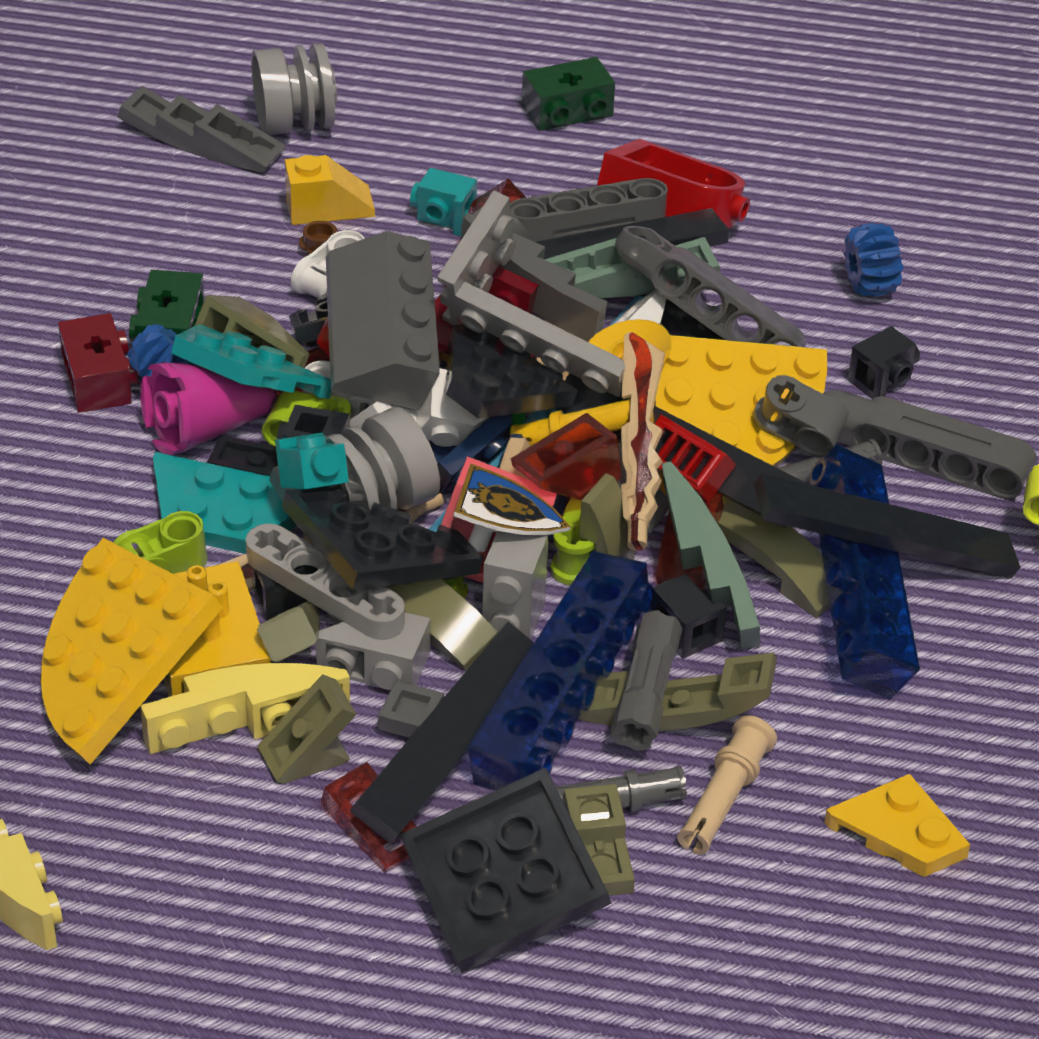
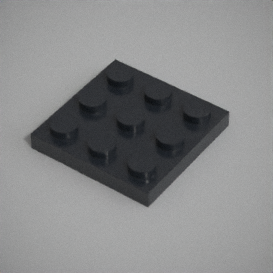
(505, 869)

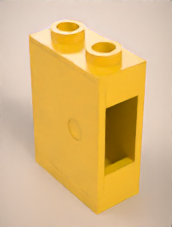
(232, 634)

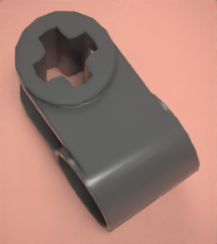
(804, 416)

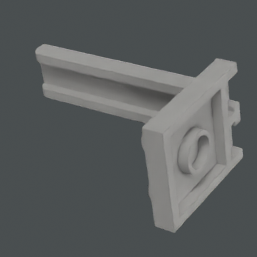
(466, 294)

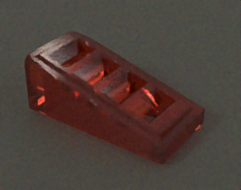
(336, 802)

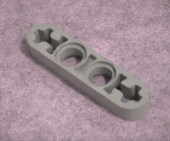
(317, 587)

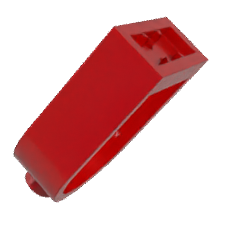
(689, 181)

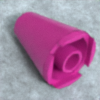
(197, 405)

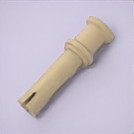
(735, 767)

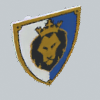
(504, 506)

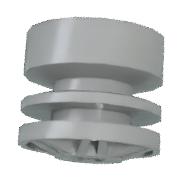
(293, 89)
(388, 462)

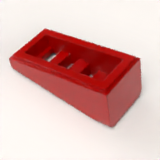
(714, 471)

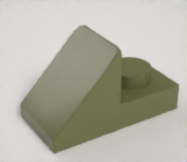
(307, 735)

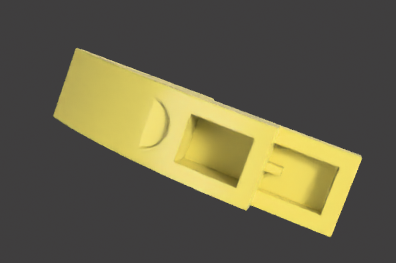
(229, 700)
(22, 896)

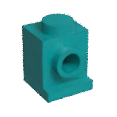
(443, 198)
(310, 462)

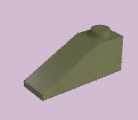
(242, 317)

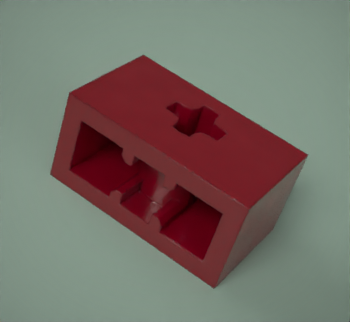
(96, 362)

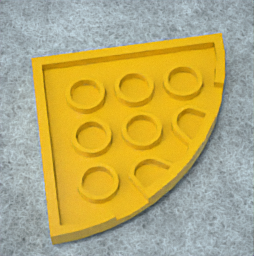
(722, 380)
(115, 643)

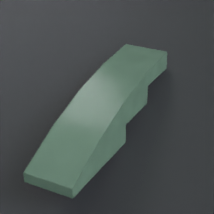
(607, 276)
(705, 545)

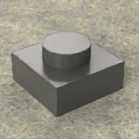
(407, 708)

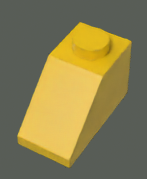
(324, 191)

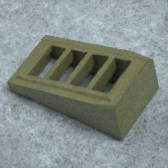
(290, 631)

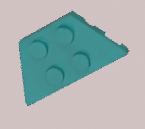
(236, 359)
(223, 497)

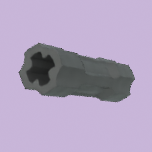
(641, 707)

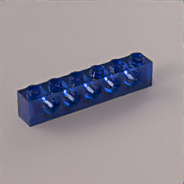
(865, 587)
(561, 671)

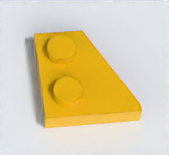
(902, 825)

